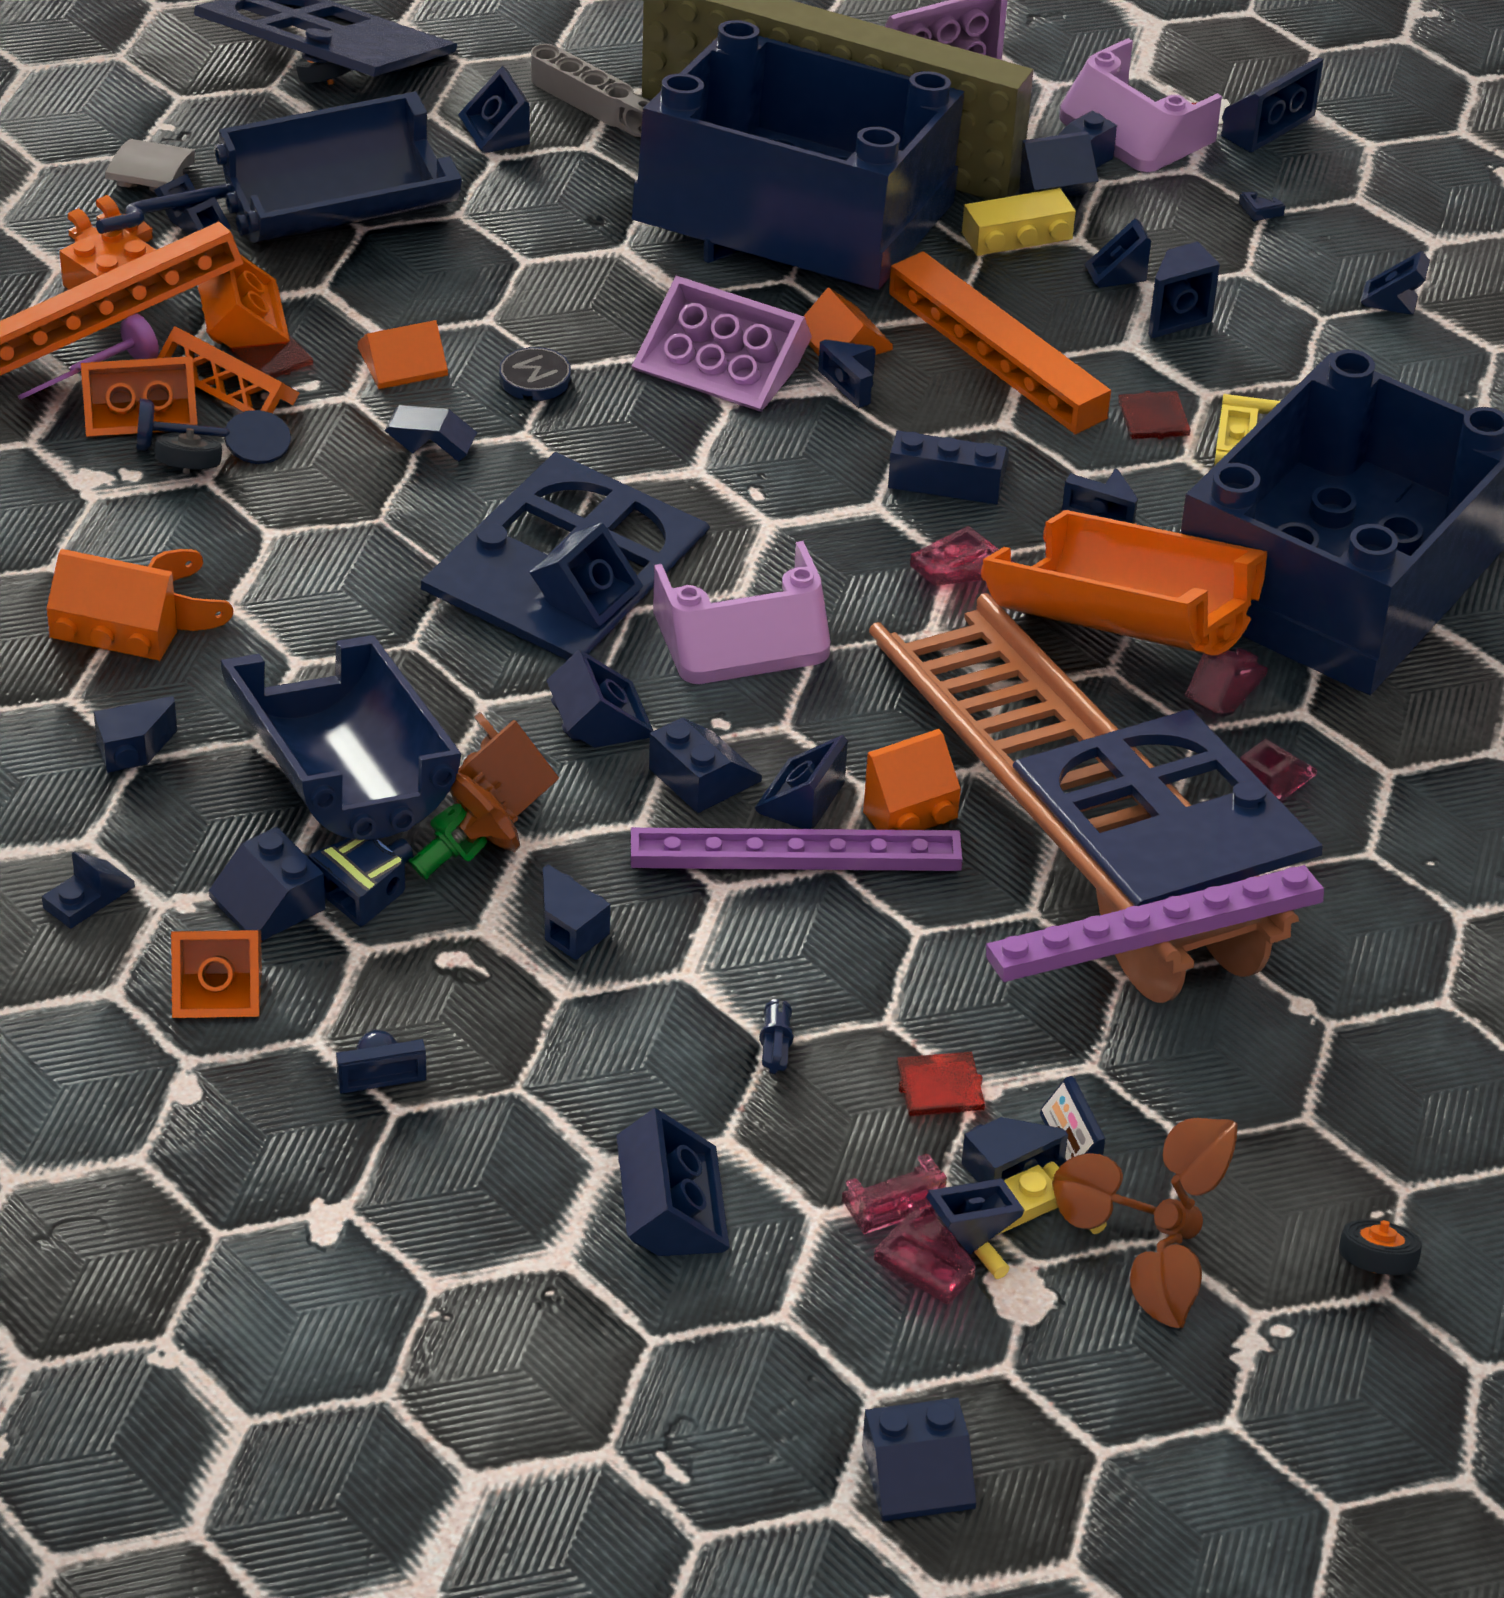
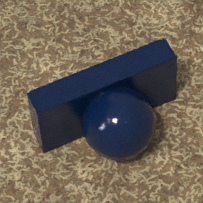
(380, 1063)

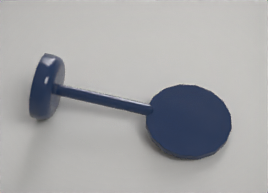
(250, 436)

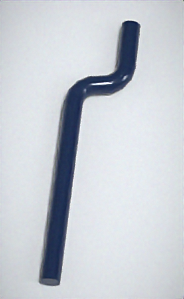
(135, 211)

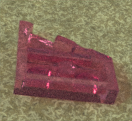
(953, 558)
(926, 1254)

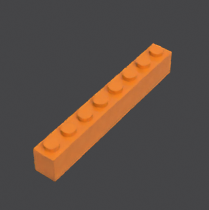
(116, 295)
(1000, 342)

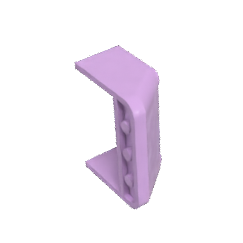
(1147, 131)
(745, 633)

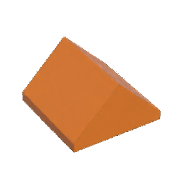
(842, 321)
(404, 354)

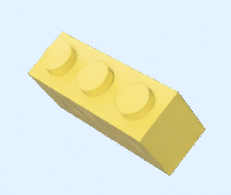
(1018, 221)

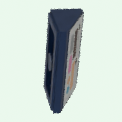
(1070, 1111)

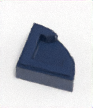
(1261, 208)

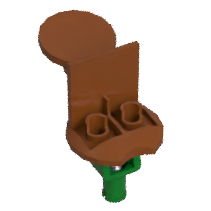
(487, 797)

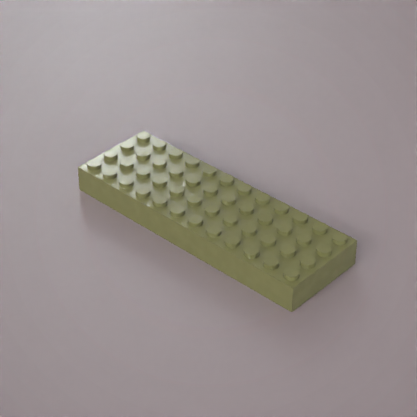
(995, 90)

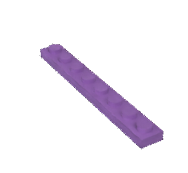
(796, 849)
(1153, 923)

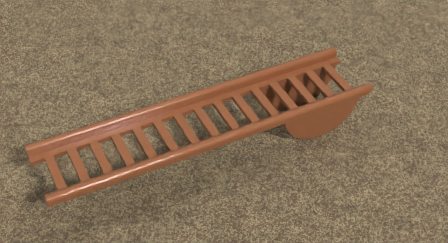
(1155, 969)

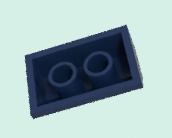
(1273, 107)
(947, 467)
(671, 1188)

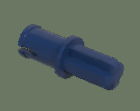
(776, 1036)

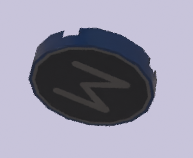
(535, 373)

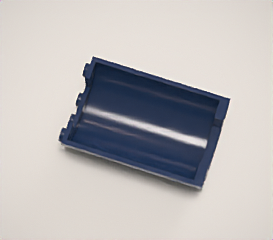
(333, 167)
(351, 742)

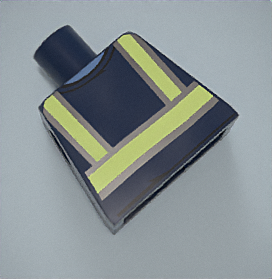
(363, 875)

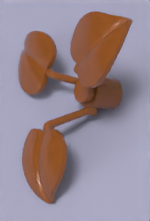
(1171, 1278)

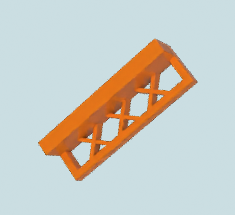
(233, 367)

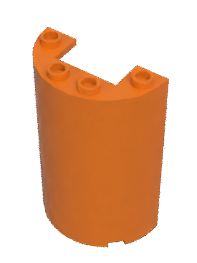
(1134, 582)

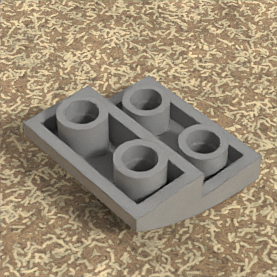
(148, 164)

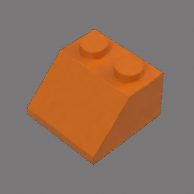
(911, 784)
(216, 973)

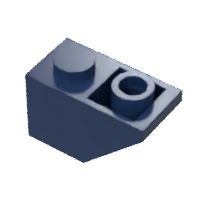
(572, 914)

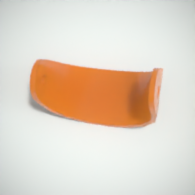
(192, 613)

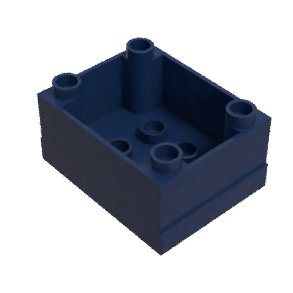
(799, 155)
(1317, 489)

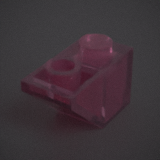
(1225, 680)
(1278, 768)

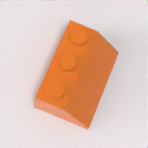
(243, 307)
(115, 389)
(112, 605)

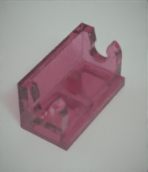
(892, 1199)

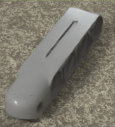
(587, 88)

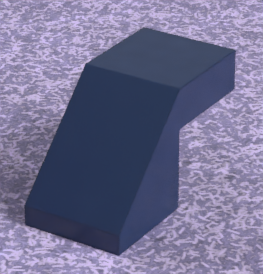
(195, 216)
(416, 425)

